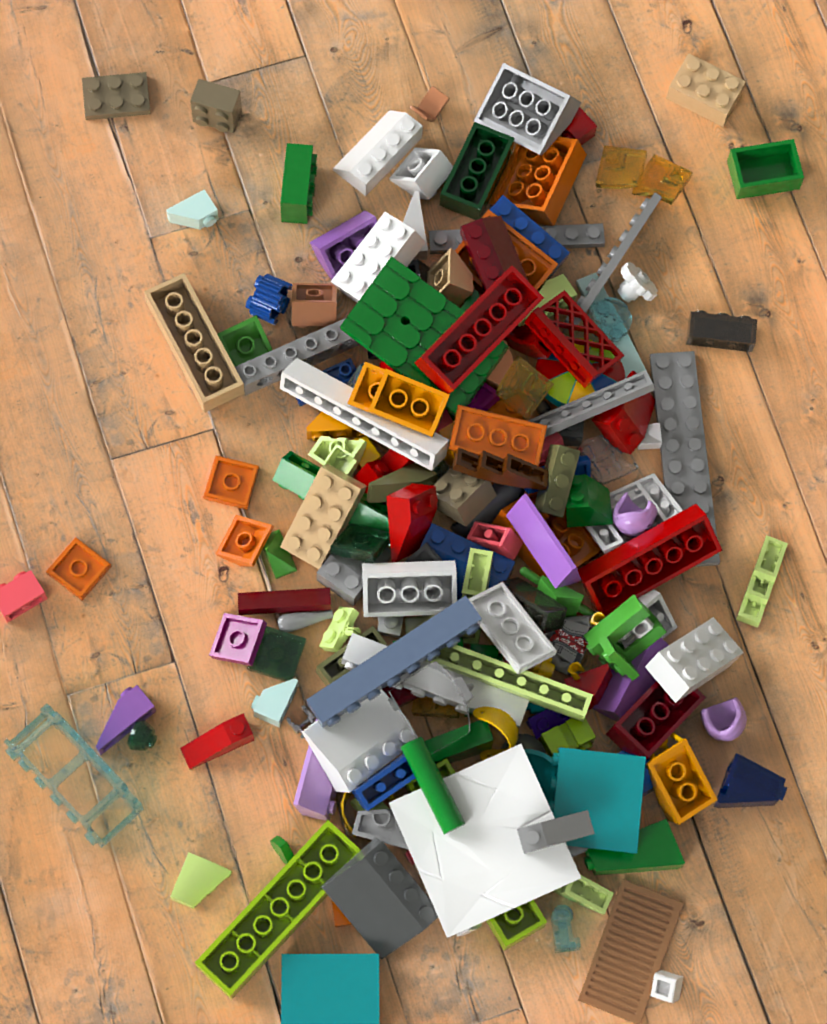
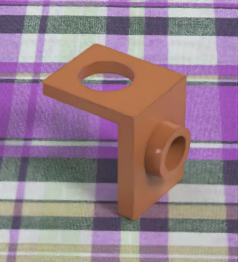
(431, 104)

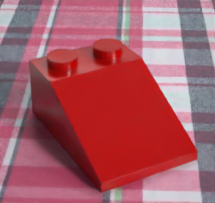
(626, 423)
(410, 518)

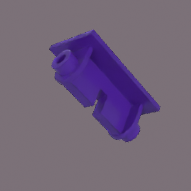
(545, 721)

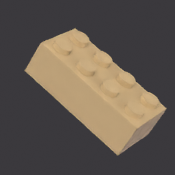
(323, 515)

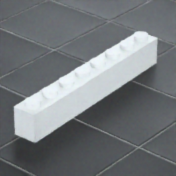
(332, 398)
(437, 685)

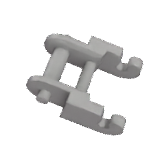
(297, 728)

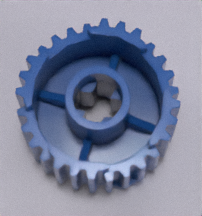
(269, 298)

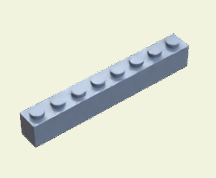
(394, 661)

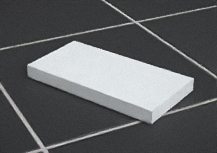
(511, 628)

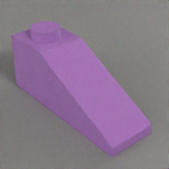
(129, 709)

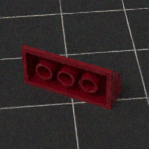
(490, 249)
(652, 720)

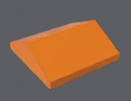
(244, 541)

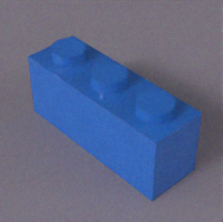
(384, 783)

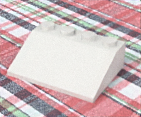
(359, 742)

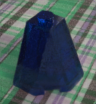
(749, 785)

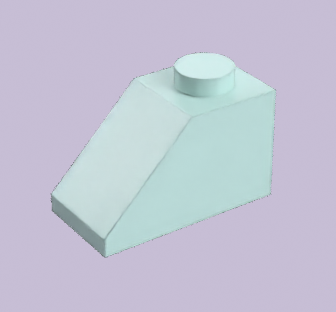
(194, 212)
(274, 702)

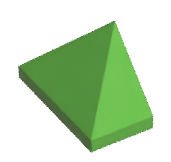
(278, 558)

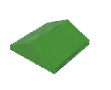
(245, 341)
(563, 595)

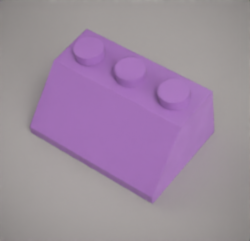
(339, 243)

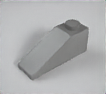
(555, 831)

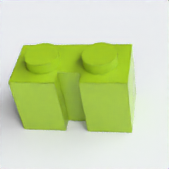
(571, 734)

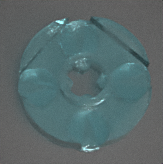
(620, 314)

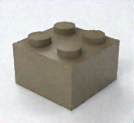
(216, 106)
(462, 496)

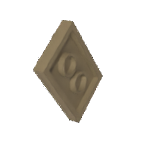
(116, 96)

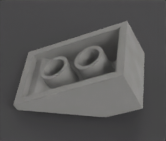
(345, 575)

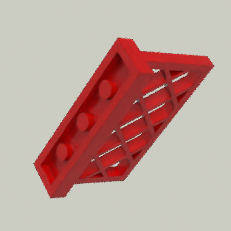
(563, 346)

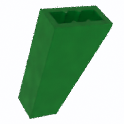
(469, 745)
(655, 852)

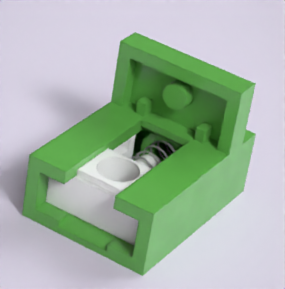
(624, 636)

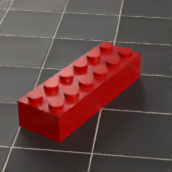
(479, 330)
(649, 559)

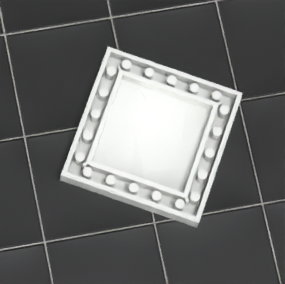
(482, 864)

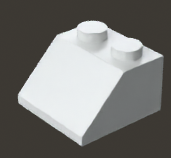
(423, 172)

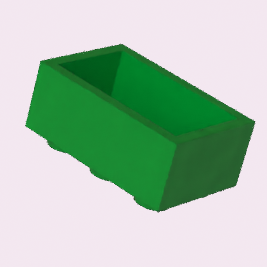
(765, 169)
(298, 183)

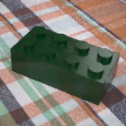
(476, 171)

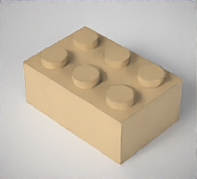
(705, 89)

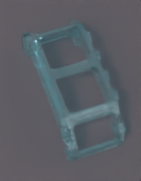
(85, 754)

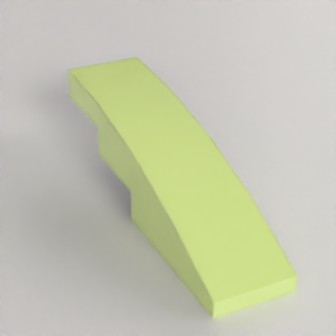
(477, 579)
(762, 581)
(587, 894)

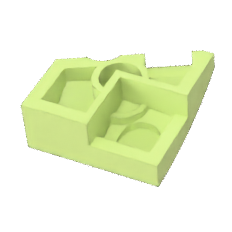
(339, 453)
(197, 880)

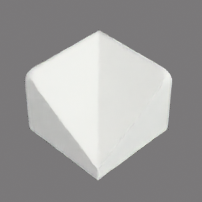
(652, 438)
(667, 986)

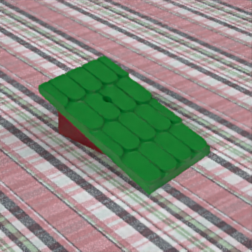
(402, 319)

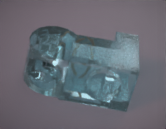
(562, 931)

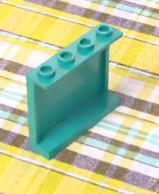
(606, 787)
(330, 989)

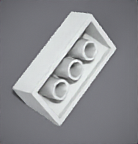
(379, 151)

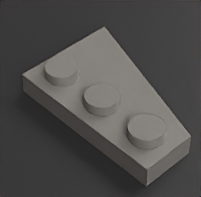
(379, 825)

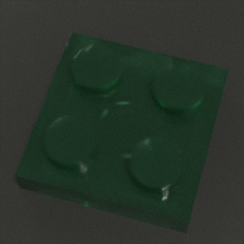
(361, 543)
(278, 654)

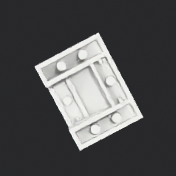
(640, 492)

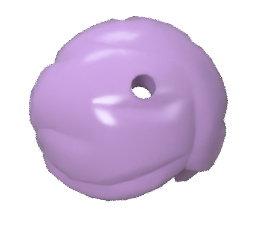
(631, 519)
(724, 720)

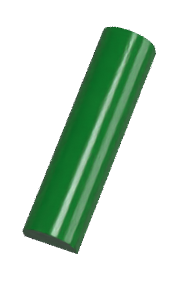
(432, 785)

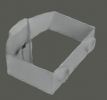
(463, 689)

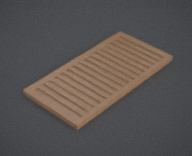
(630, 951)

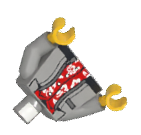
(571, 642)

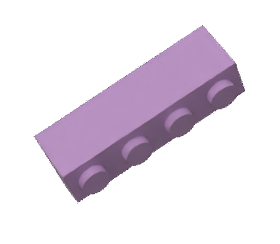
(315, 792)

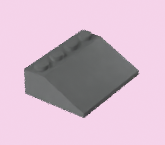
(380, 898)

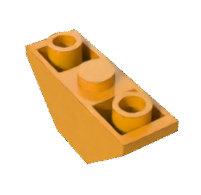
(328, 426)

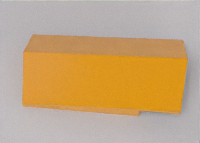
(399, 399)

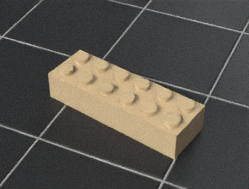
(194, 342)

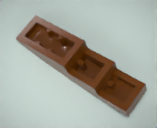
(506, 471)

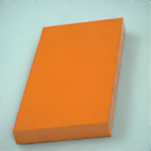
(497, 434)

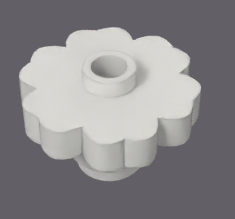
(636, 284)

